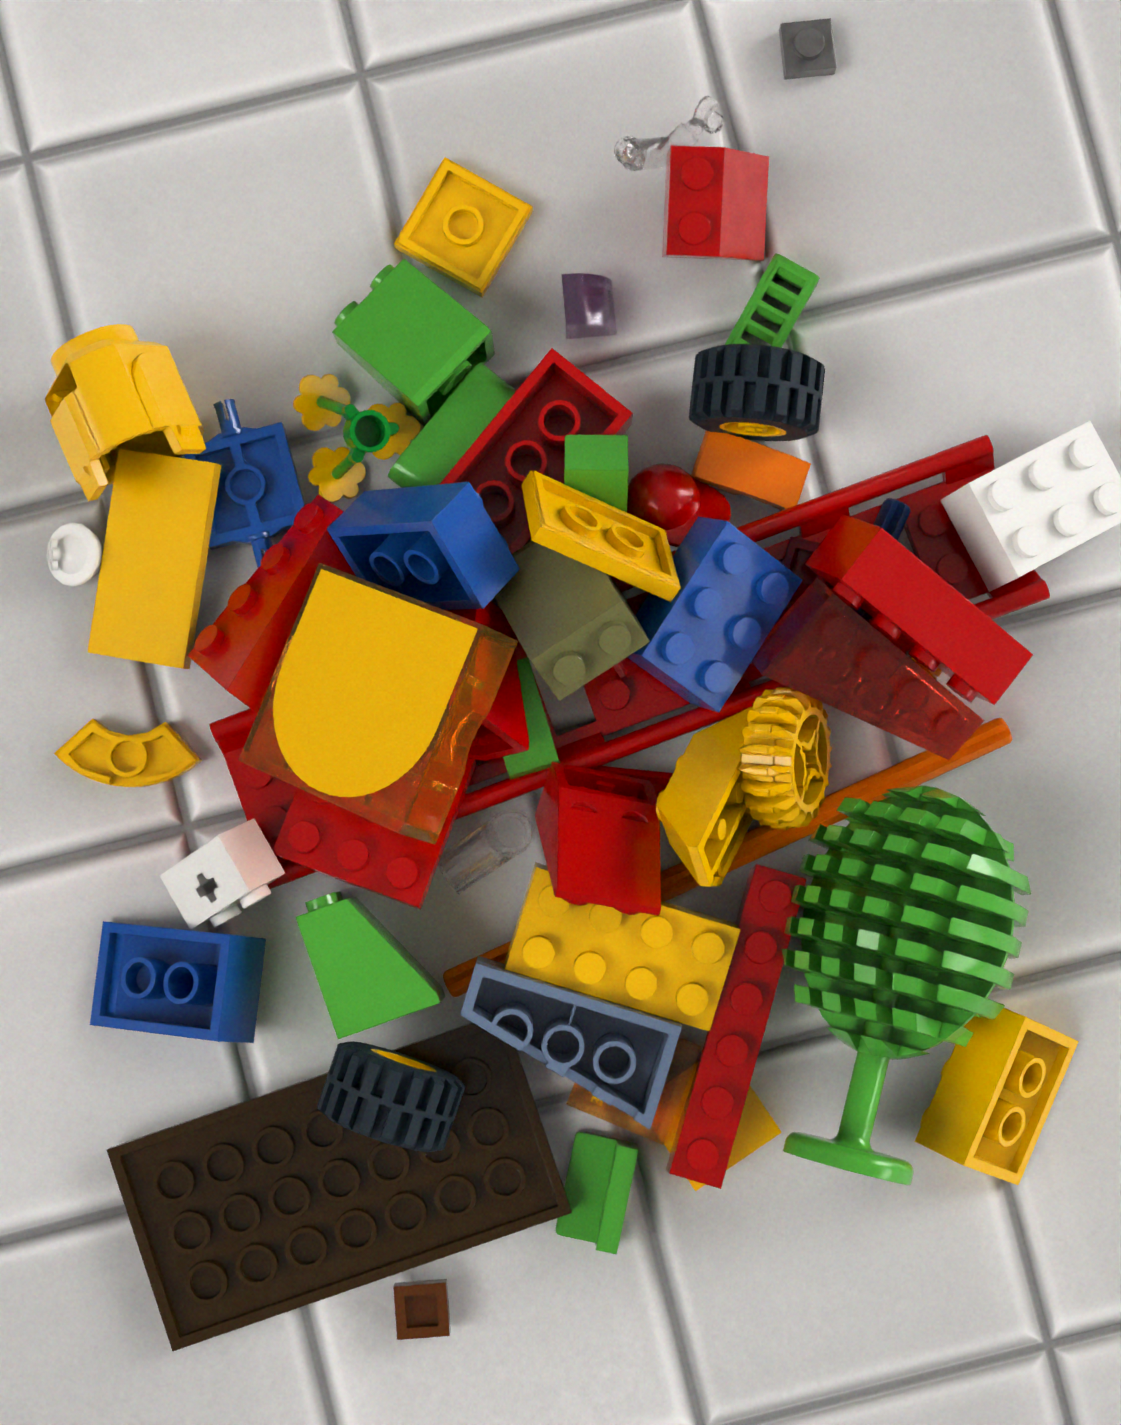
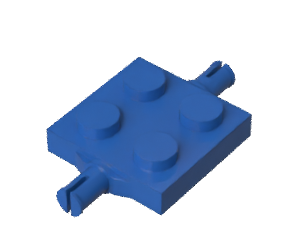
(256, 482)

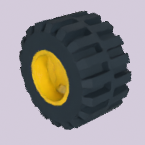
(757, 392)
(391, 1097)

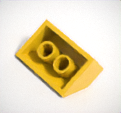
(997, 1094)

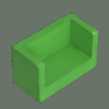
(598, 467)

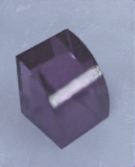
(588, 305)

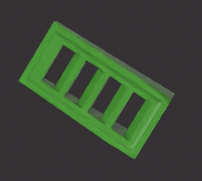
(790, 273)

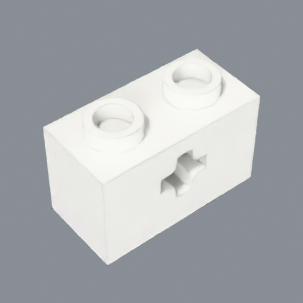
(223, 874)

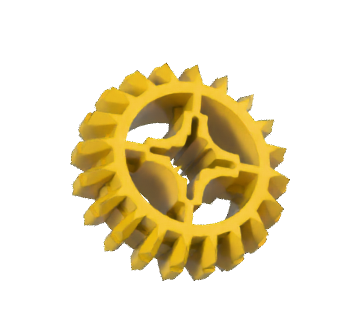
(785, 758)

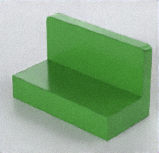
(598, 1189)

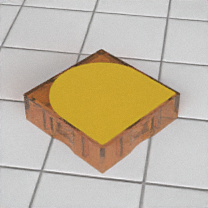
(377, 702)

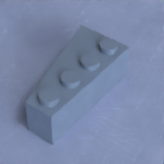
(592, 1041)

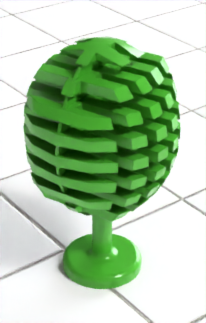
(900, 945)

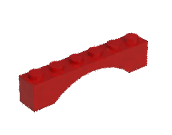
(737, 1030)

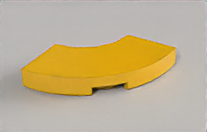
(128, 759)

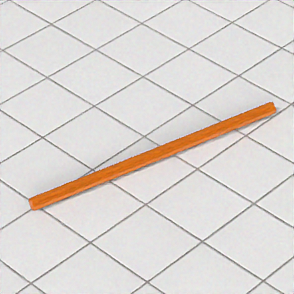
(767, 839)

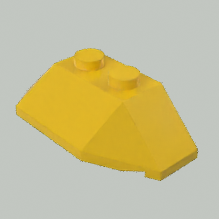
(704, 801)

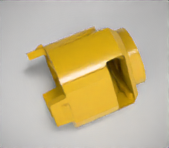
(116, 397)

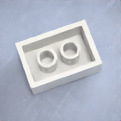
(1037, 506)

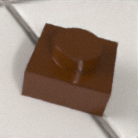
(422, 1309)

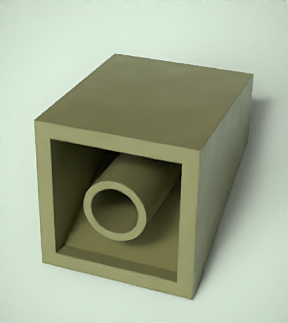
(568, 618)

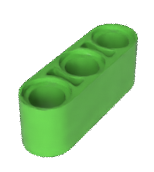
(452, 429)

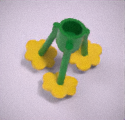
(372, 431)

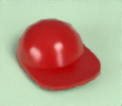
(673, 500)

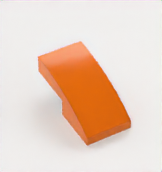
(750, 470)

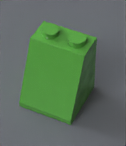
(413, 339)
(362, 966)

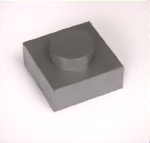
(807, 49)

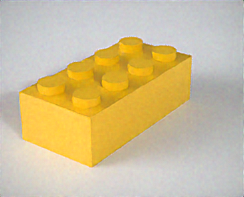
(641, 961)

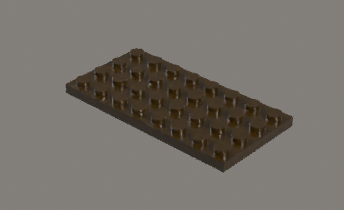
(290, 1208)

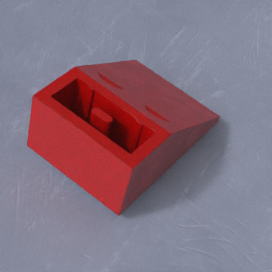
(601, 839)

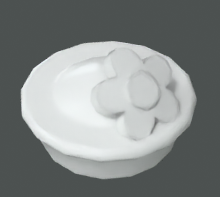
(74, 554)

